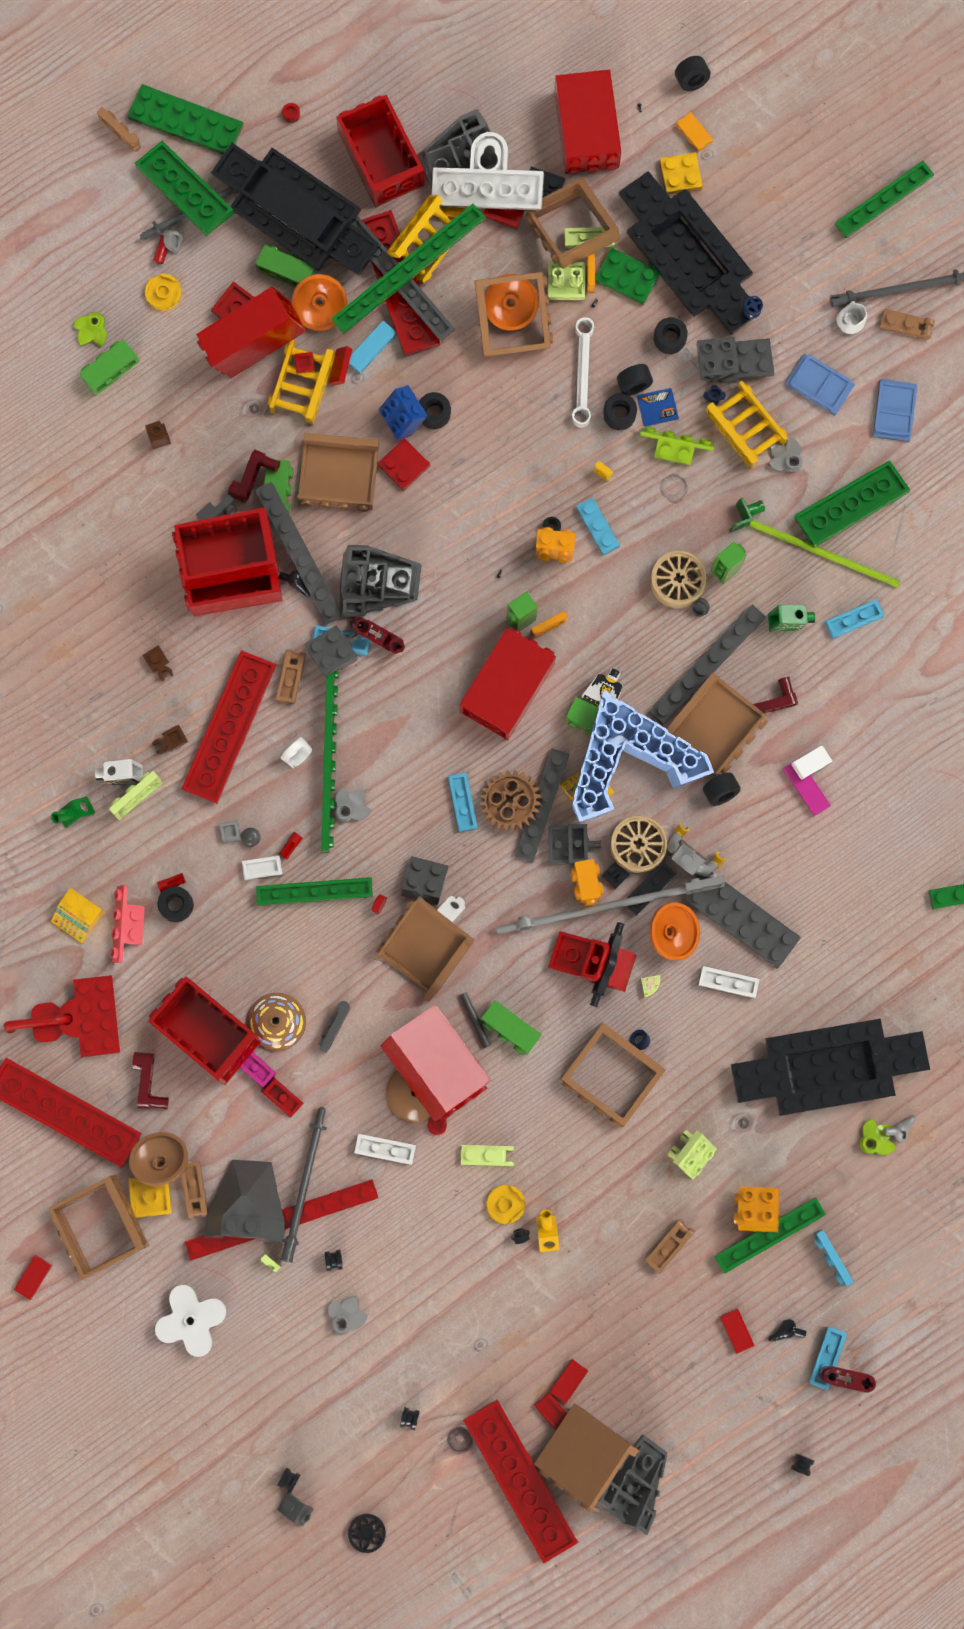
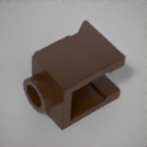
(157, 434)

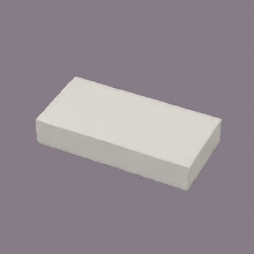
(811, 762)
(262, 868)

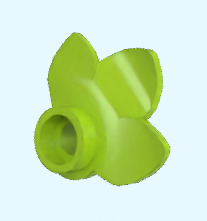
(88, 331)
(879, 1141)

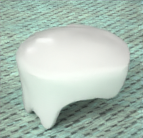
(852, 318)
(296, 752)

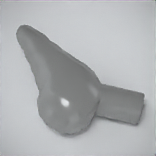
(901, 1130)

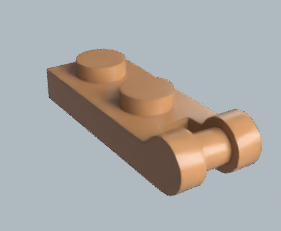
(119, 129)
(906, 324)
(290, 677)
(194, 1190)
(669, 1246)

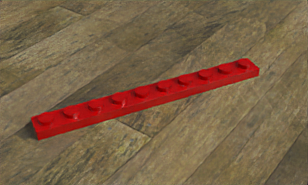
(311, 1210)

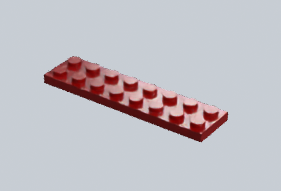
(410, 328)
(229, 727)
(66, 1113)
(520, 1481)

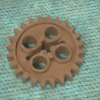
(500, 787)

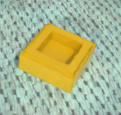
(603, 471)

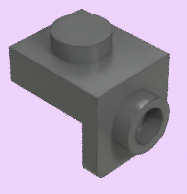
(295, 1509)

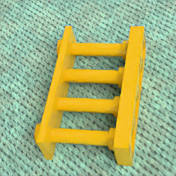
(410, 234)
(316, 394)
(737, 441)

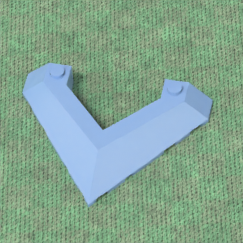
(623, 729)

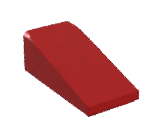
(282, 1097)

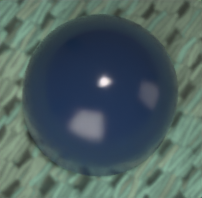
(644, 1043)

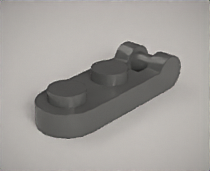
(334, 1026)

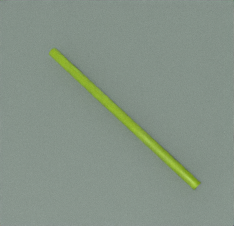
(824, 553)

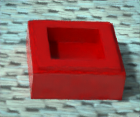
(304, 362)

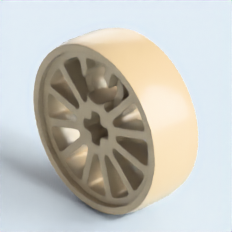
(699, 571)
(628, 865)

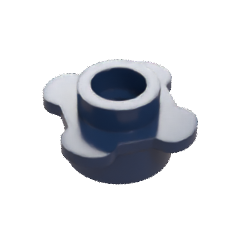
(717, 391)

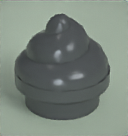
(700, 607)
(250, 837)

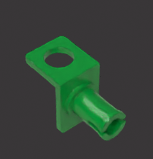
(746, 513)
(72, 812)

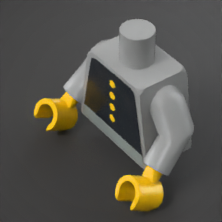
(688, 857)

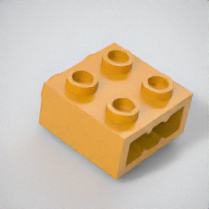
(555, 545)
(587, 888)
(757, 1209)

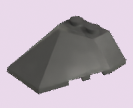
(454, 146)
(376, 580)
(247, 1204)
(635, 1487)

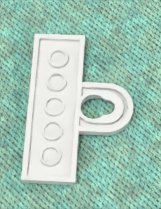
(489, 187)

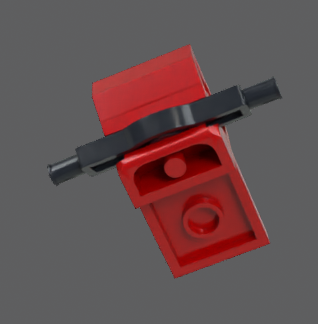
(595, 961)

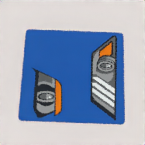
(657, 407)

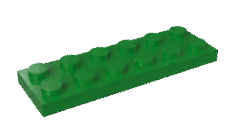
(184, 119)
(184, 188)
(851, 503)

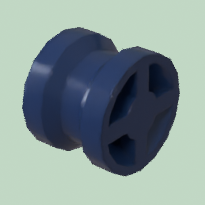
(754, 303)

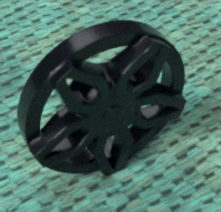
(366, 1533)

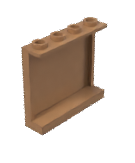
(338, 471)
(718, 723)
(425, 946)
(583, 1457)

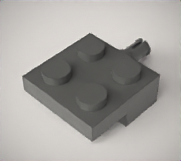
(225, 507)
(332, 650)
(569, 844)
(424, 880)

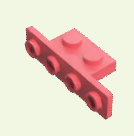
(127, 924)

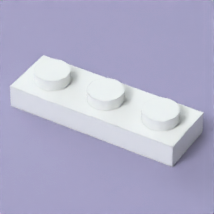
(728, 982)
(385, 1149)

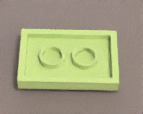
(135, 795)

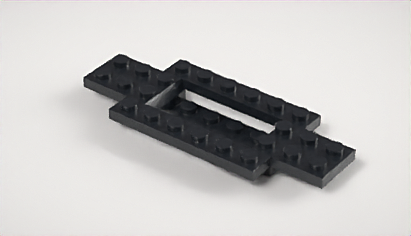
(299, 202)
(681, 257)
(830, 1074)

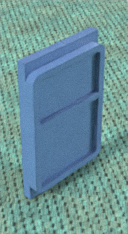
(820, 383)
(895, 410)

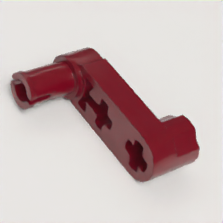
(243, 490)
(384, 641)
(788, 699)
(145, 1063)
(854, 1384)

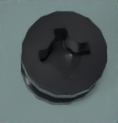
(333, 1260)
(409, 1418)
(802, 1464)
(288, 1480)

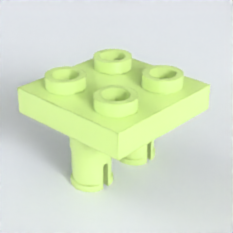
(566, 282)
(694, 1154)

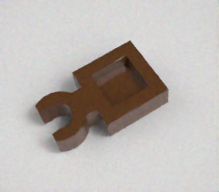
(157, 661)
(173, 738)

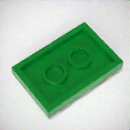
(627, 276)

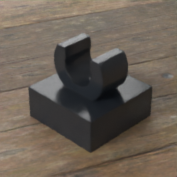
(615, 875)

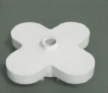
(205, 1315)

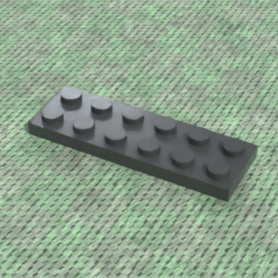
(746, 922)

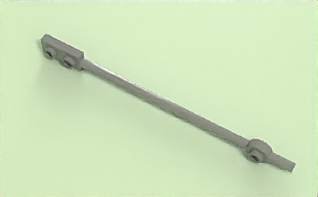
(693, 886)

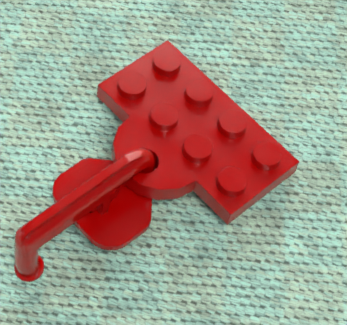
(92, 1016)

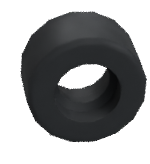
(692, 73)
(675, 325)
(634, 379)
(436, 399)
(620, 400)
(721, 789)
(169, 893)

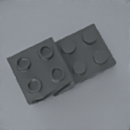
(731, 360)

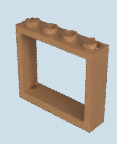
(561, 197)
(482, 314)
(585, 1096)
(126, 1213)

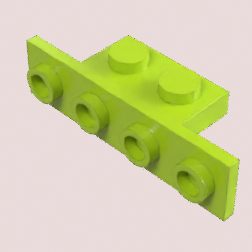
(675, 447)

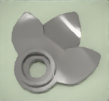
(785, 454)
(353, 803)
(348, 1313)

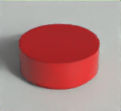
(291, 112)
(379, 904)
(437, 1127)

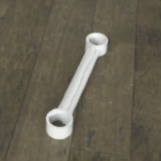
(583, 372)

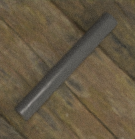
(475, 1020)

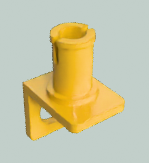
(547, 1231)

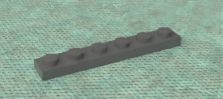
(548, 785)

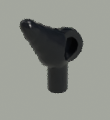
(295, 581)
(787, 1331)

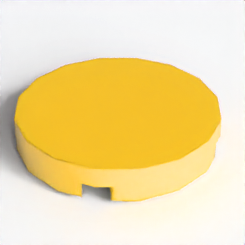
(163, 292)
(505, 1204)

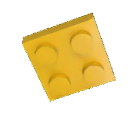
(681, 173)
(148, 1199)

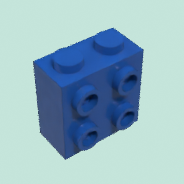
(402, 412)

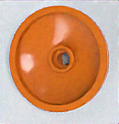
(316, 315)
(514, 316)
(682, 929)

